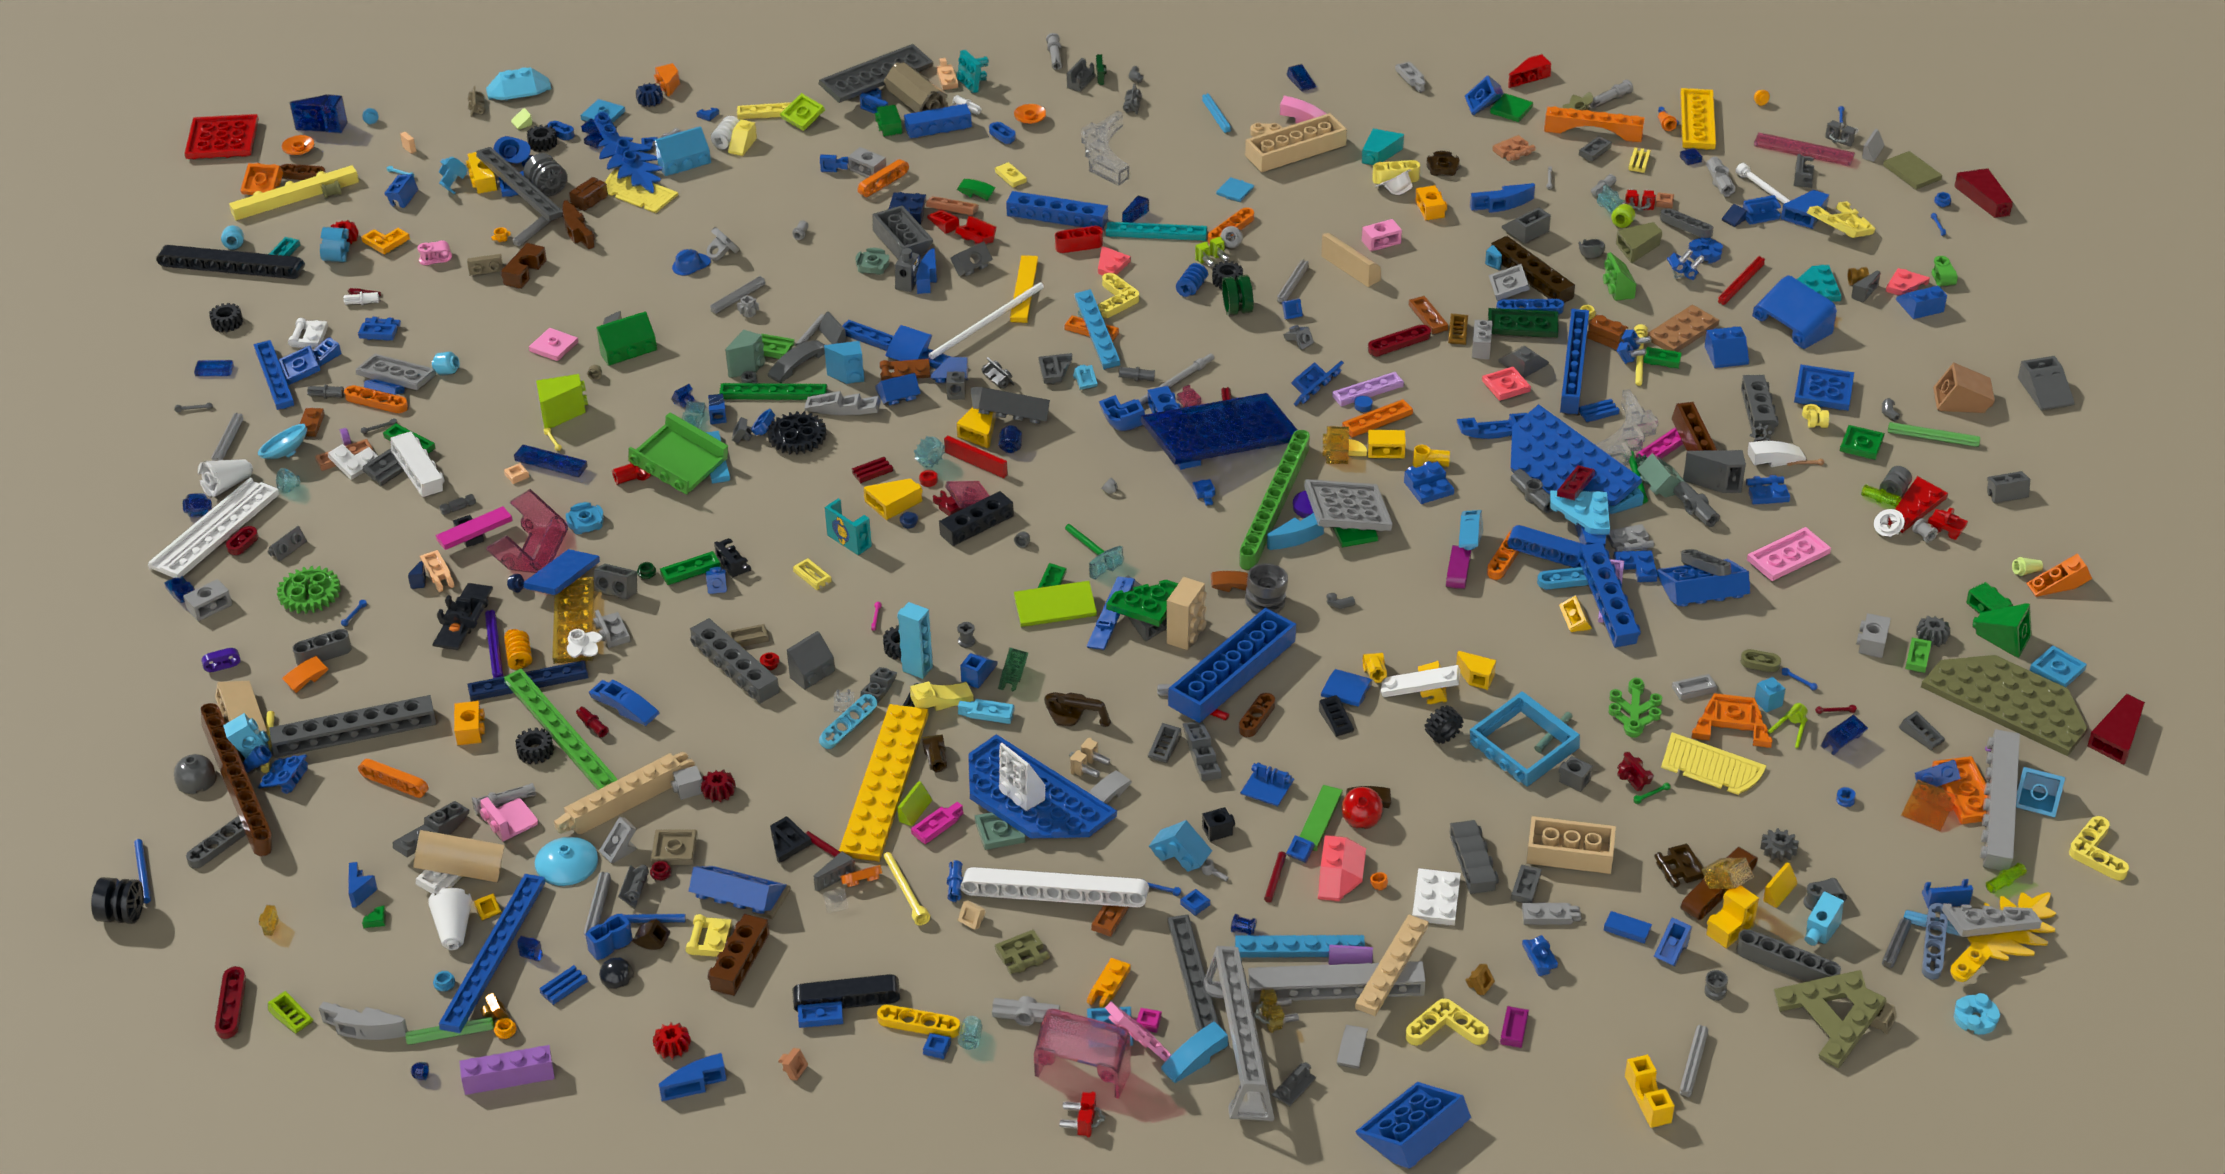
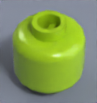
(1623, 215)

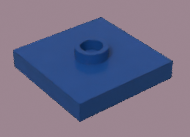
(299, 365)

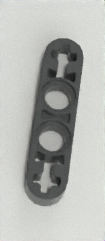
(1686, 223)
(1706, 562)
(201, 854)

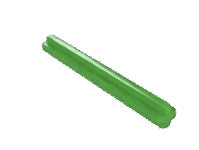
(1934, 434)

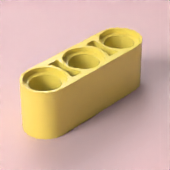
(1388, 170)

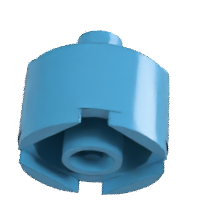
(334, 244)

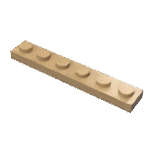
(1391, 965)

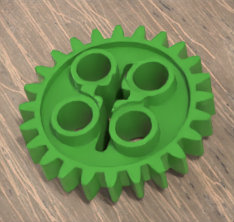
(322, 589)

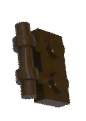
(1685, 862)

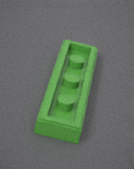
(1321, 815)

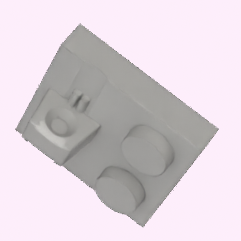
(1509, 282)

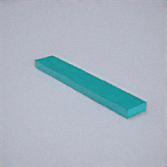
(1156, 231)

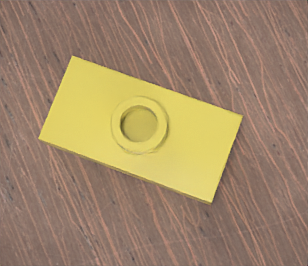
(1010, 174)

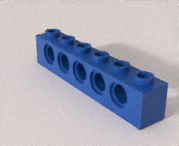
(1056, 210)
(1161, 400)
(1609, 594)

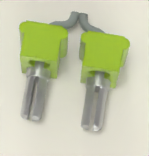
(1215, 249)

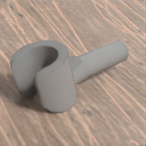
(1209, 869)

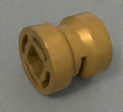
(1855, 275)

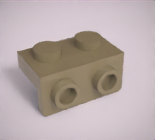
(485, 264)

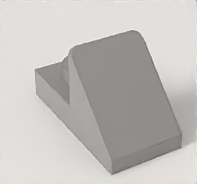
(618, 841)

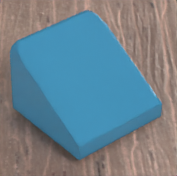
(1493, 257)

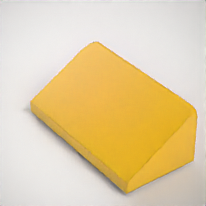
(1575, 615)
(1780, 886)

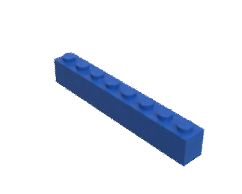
(1574, 361)

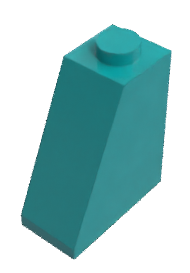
(1381, 146)

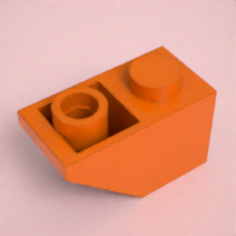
(667, 78)

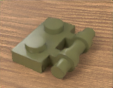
(1019, 947)

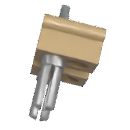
(1089, 754)

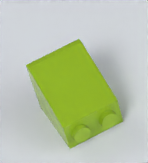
(561, 399)

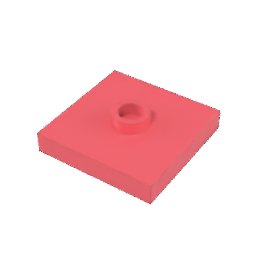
(1506, 383)

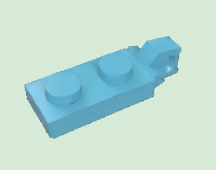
(987, 710)

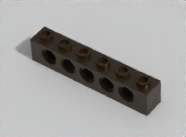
(1537, 272)

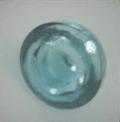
(286, 480)

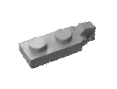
(1411, 75)

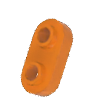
(853, 878)

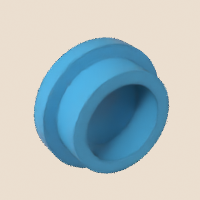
(370, 116)
(444, 981)

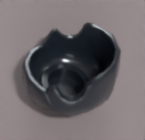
(615, 973)

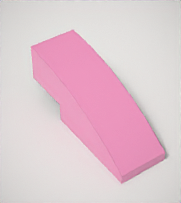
(1299, 109)

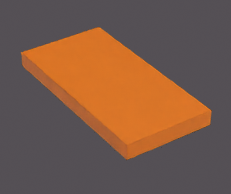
(1968, 790)

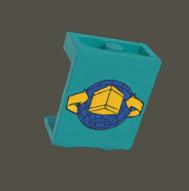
(852, 535)

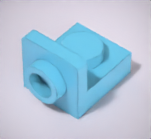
(1085, 377)

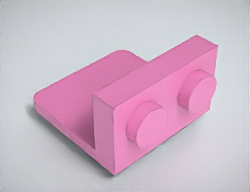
(509, 818)

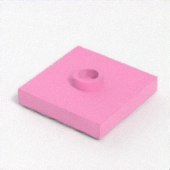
(553, 344)

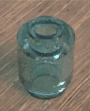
(970, 1033)

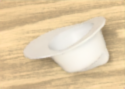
(1399, 184)

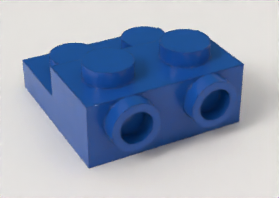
(1428, 482)

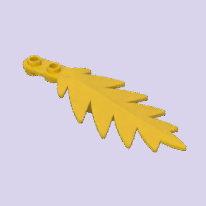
(2004, 943)

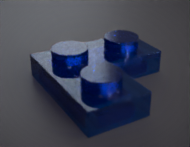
(594, 136)

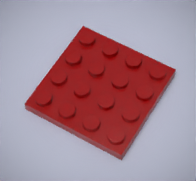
(221, 136)

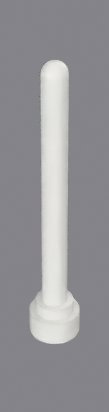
(1743, 170)

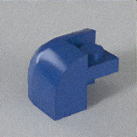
(1122, 416)

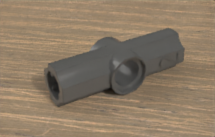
(1532, 489)
(1696, 504)

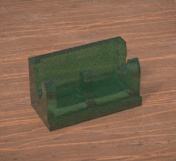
(1013, 668)

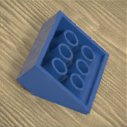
(1689, 584)
(1415, 1123)

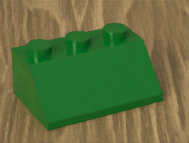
(626, 338)

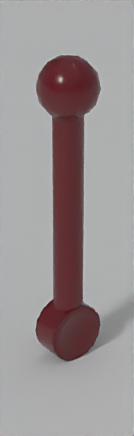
(1852, 709)

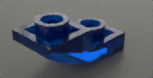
(178, 587)

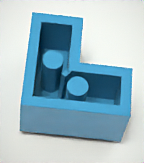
(1183, 844)

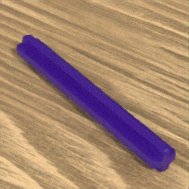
(494, 646)

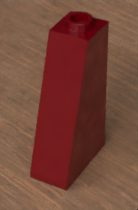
(1984, 191)
(2117, 729)

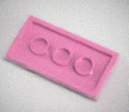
(1788, 554)

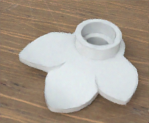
(583, 643)

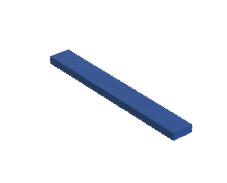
(882, 340)

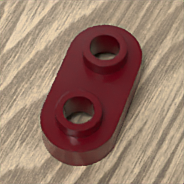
(242, 540)

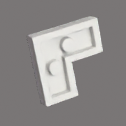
(351, 464)

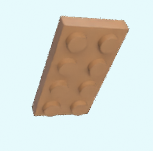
(1683, 329)

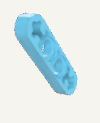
(849, 722)

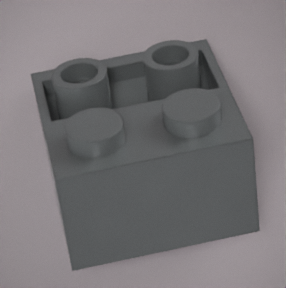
(1529, 225)

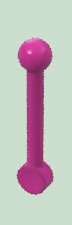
(878, 605)

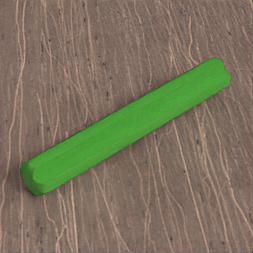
(435, 1033)

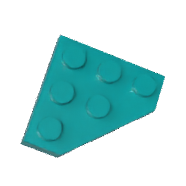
(1822, 281)

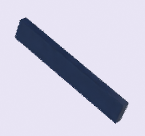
(541, 678)

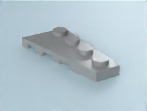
(1990, 920)

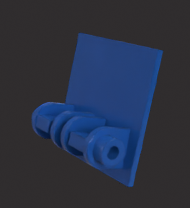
(285, 773)
(1267, 784)

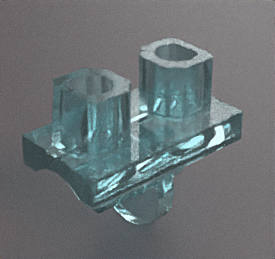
(1609, 199)

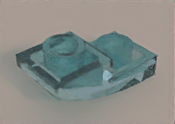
(694, 413)
(1107, 560)

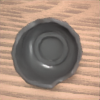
(1592, 248)

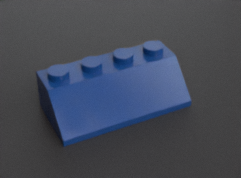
(735, 887)

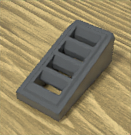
(1866, 286)
(1914, 724)
(1167, 730)
(832, 871)

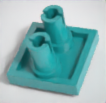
(970, 72)

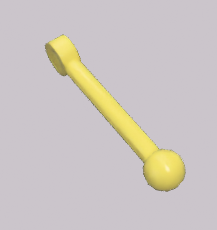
(547, 431)

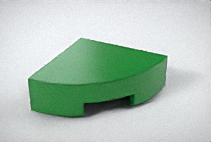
(375, 918)

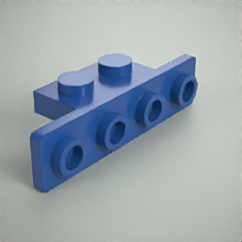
(1311, 379)

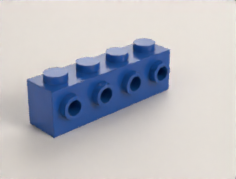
(938, 120)

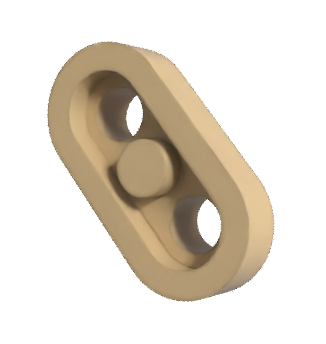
(1261, 128)

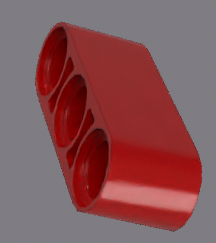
(1078, 239)

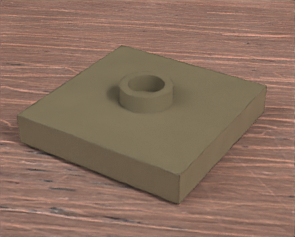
(674, 847)

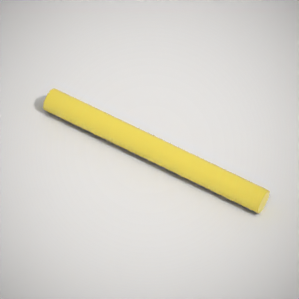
(269, 723)

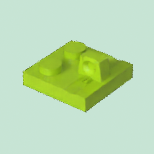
(802, 112)

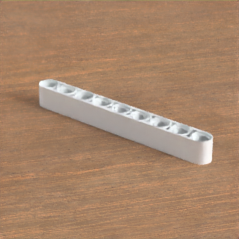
(1055, 887)

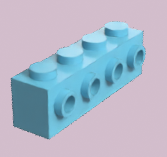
(915, 640)

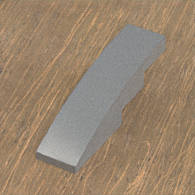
(836, 404)

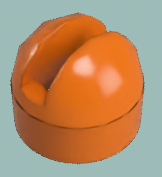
(1379, 881)

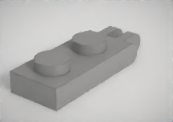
(1550, 913)

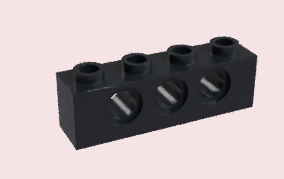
(976, 518)

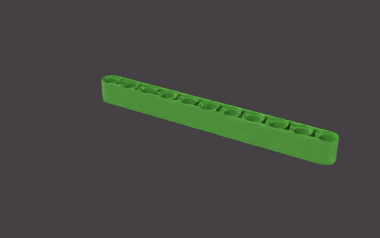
(1274, 499)

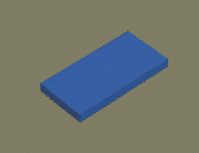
(561, 572)

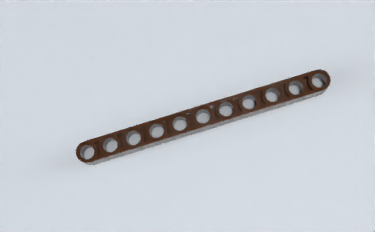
(236, 781)

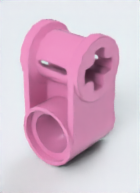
(434, 252)

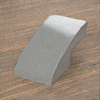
(1110, 786)
(1352, 1046)

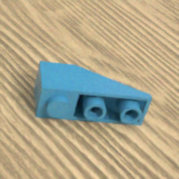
(1470, 529)

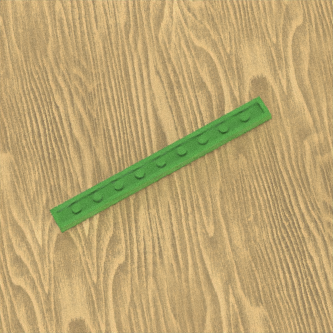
(560, 729)

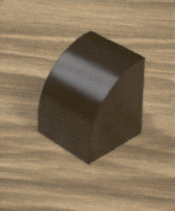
(651, 935)

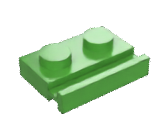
(776, 346)

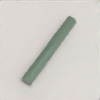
(1548, 737)

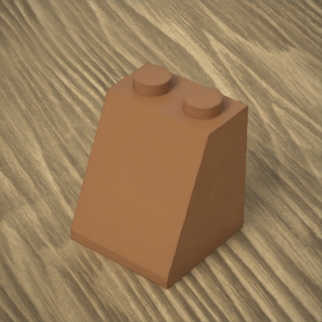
(1963, 391)

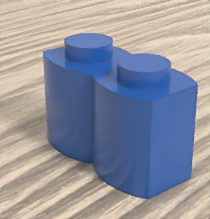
(609, 936)

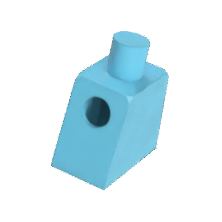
(1824, 919)

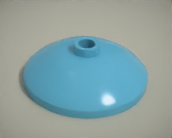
(284, 443)
(566, 861)

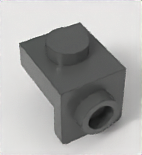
(1301, 335)

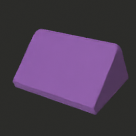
(1349, 954)

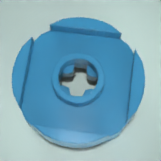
(593, 519)

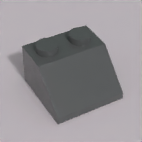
(810, 661)

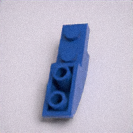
(1504, 199)
(625, 701)

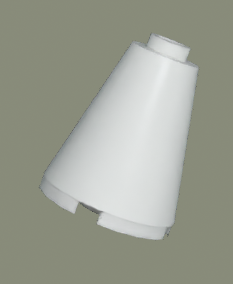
(223, 475)
(451, 915)

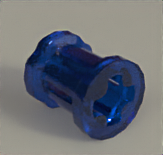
(1243, 925)

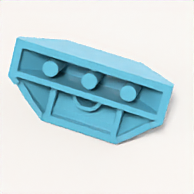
(517, 84)

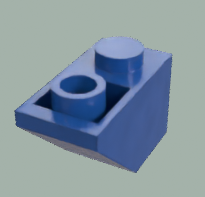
(951, 364)
(976, 669)

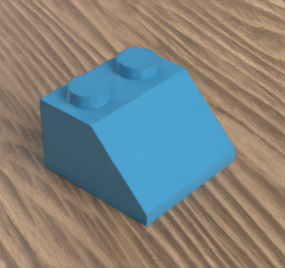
(845, 362)
(2039, 791)

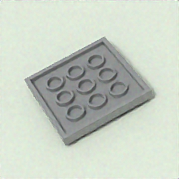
(1348, 505)

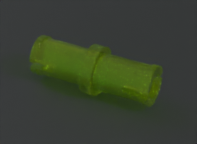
(1880, 495)
(2006, 878)

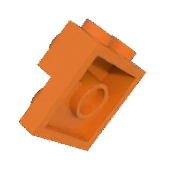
(261, 178)

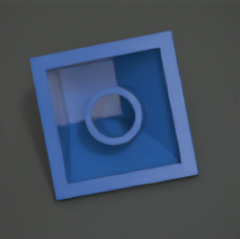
(1483, 95)

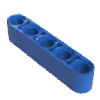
(1545, 545)

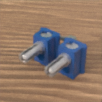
(1684, 266)
(1627, 350)

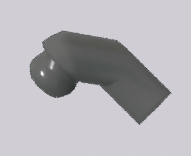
(1134, 74)
(1333, 601)

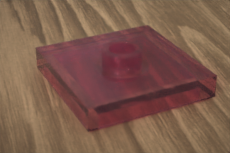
(966, 492)

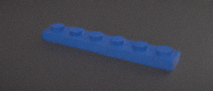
(273, 375)

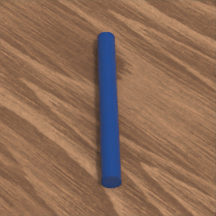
(142, 871)

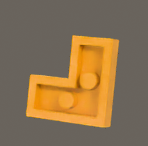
(387, 242)

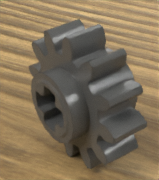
(1779, 844)

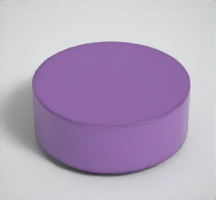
(345, 436)

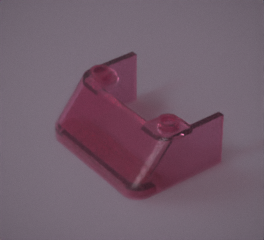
(545, 536)
(1084, 1042)

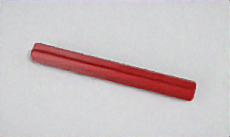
(1741, 280)

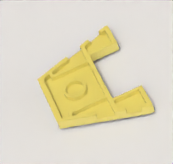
(1847, 221)

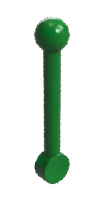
(1638, 799)

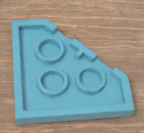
(1588, 510)

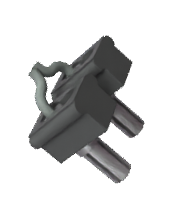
(1847, 134)

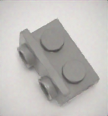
(611, 629)

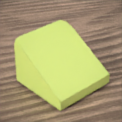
(522, 119)

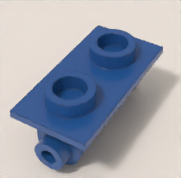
(1939, 774)

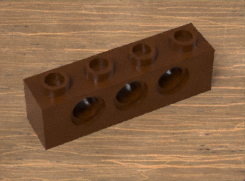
(738, 954)

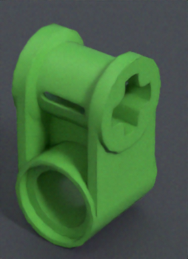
(1944, 272)

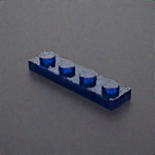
(550, 460)

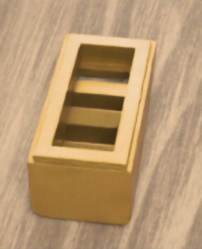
(1458, 319)

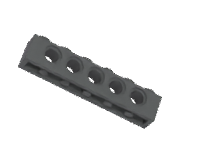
(734, 660)

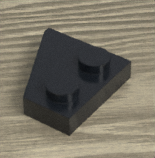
(788, 839)

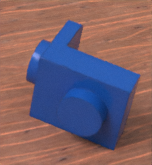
(716, 580)

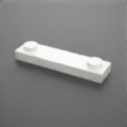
(1420, 681)

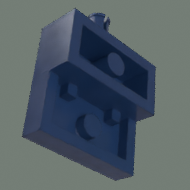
(912, 203)

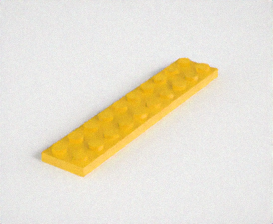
(884, 782)

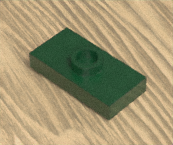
(1100, 69)

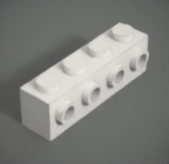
(417, 464)

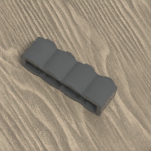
(1473, 856)

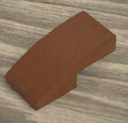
(1227, 579)

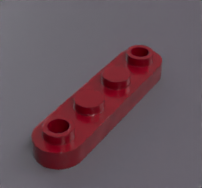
(1399, 340)
(230, 1002)

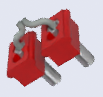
(1648, 199)
(1087, 1110)

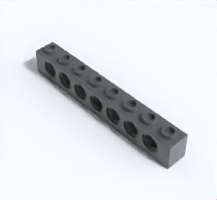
(352, 726)

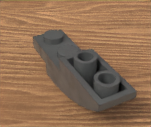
(441, 821)

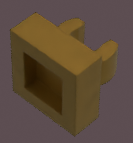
(1480, 979)
(494, 1009)

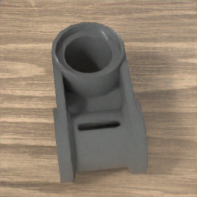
(1830, 886)

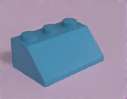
(682, 151)

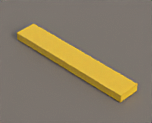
(1024, 282)

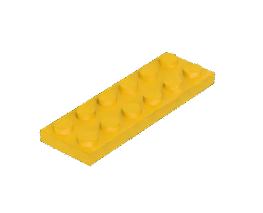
(1697, 118)

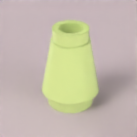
(2025, 566)

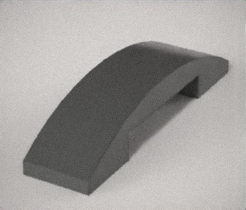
(783, 367)

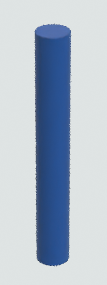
(663, 918)

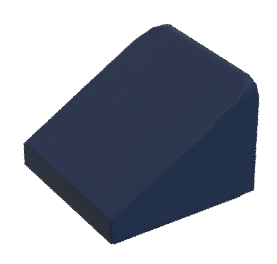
(1735, 215)
(417, 576)

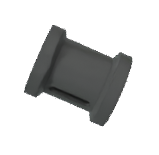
(966, 632)

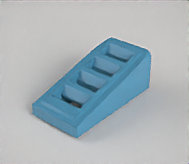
(1632, 500)

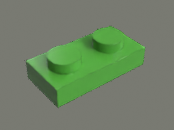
(1918, 655)

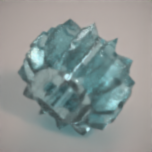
(929, 451)

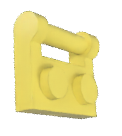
(715, 938)

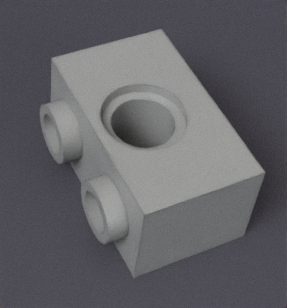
(865, 162)
(1482, 339)
(207, 600)
(1874, 635)

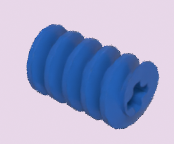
(1191, 279)

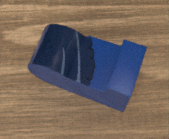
(717, 407)

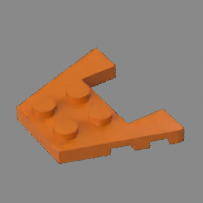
(1734, 713)

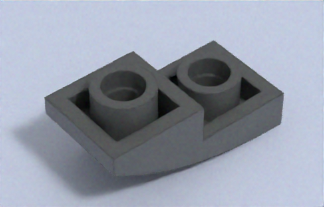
(879, 683)

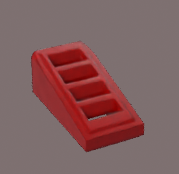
(944, 221)

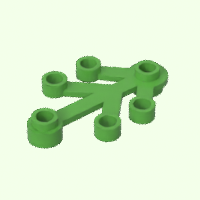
(1633, 726)

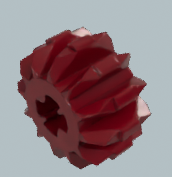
(718, 786)

